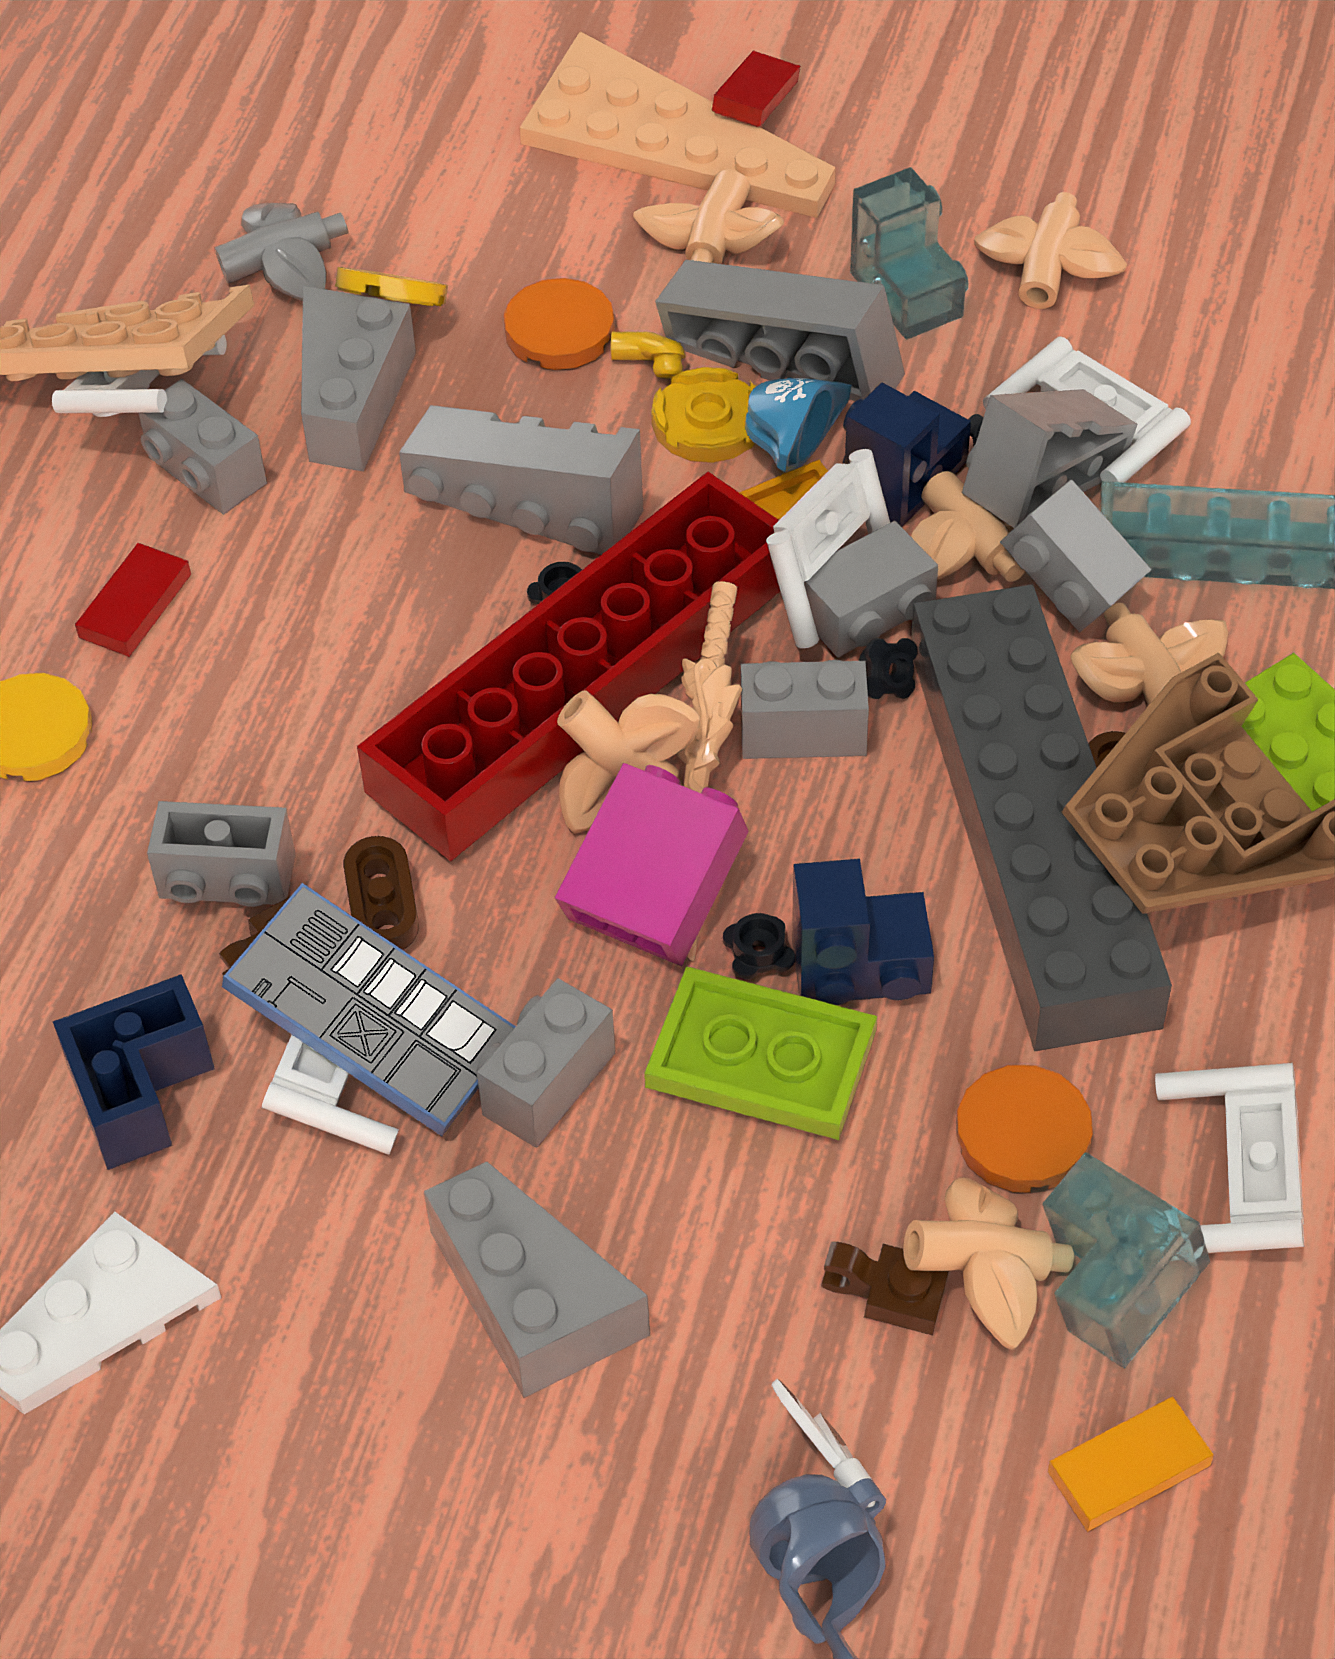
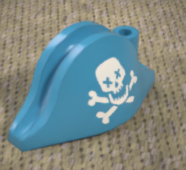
(793, 417)

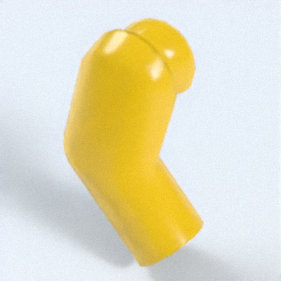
(649, 346)

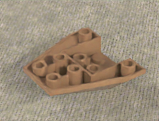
(1195, 806)

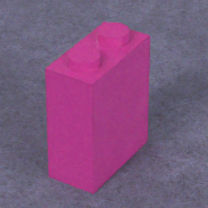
(653, 862)

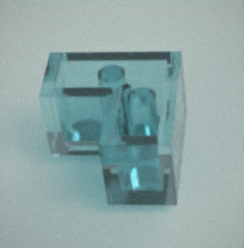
(899, 248)
(1133, 1254)

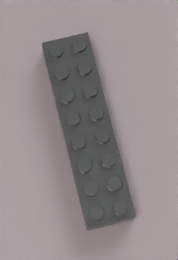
(1015, 760)

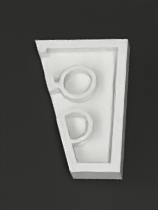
(94, 1305)

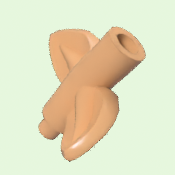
(714, 225)
(1050, 247)
(962, 531)
(1138, 660)
(645, 735)
(995, 1257)

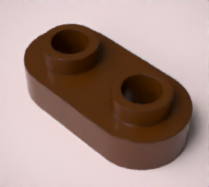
(382, 899)

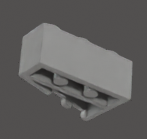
(351, 372)
(1037, 445)
(532, 1280)

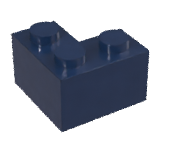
(909, 443)
(857, 943)
(126, 1054)

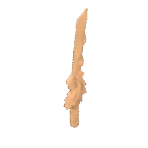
(711, 695)

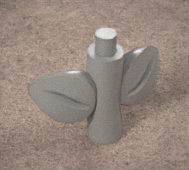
(281, 246)

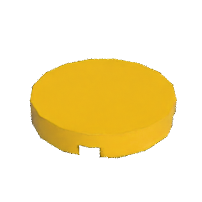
(391, 286)
(703, 415)
(41, 725)

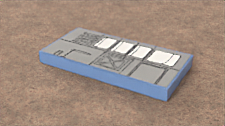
(368, 1007)

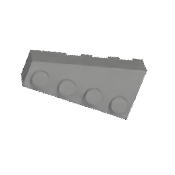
(784, 324)
(528, 475)

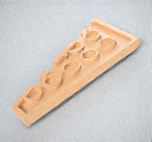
(642, 122)
(121, 337)

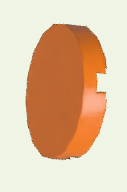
(559, 323)
(1023, 1127)

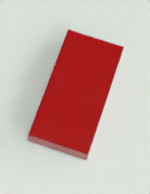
(755, 88)
(133, 599)

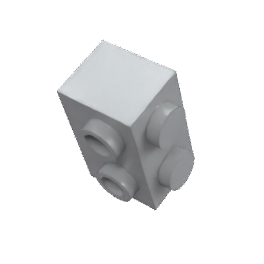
(204, 447)
(1075, 555)
(870, 588)
(804, 709)
(221, 853)
(545, 1061)

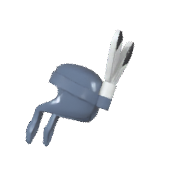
(820, 1532)

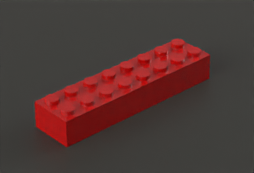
(613, 629)

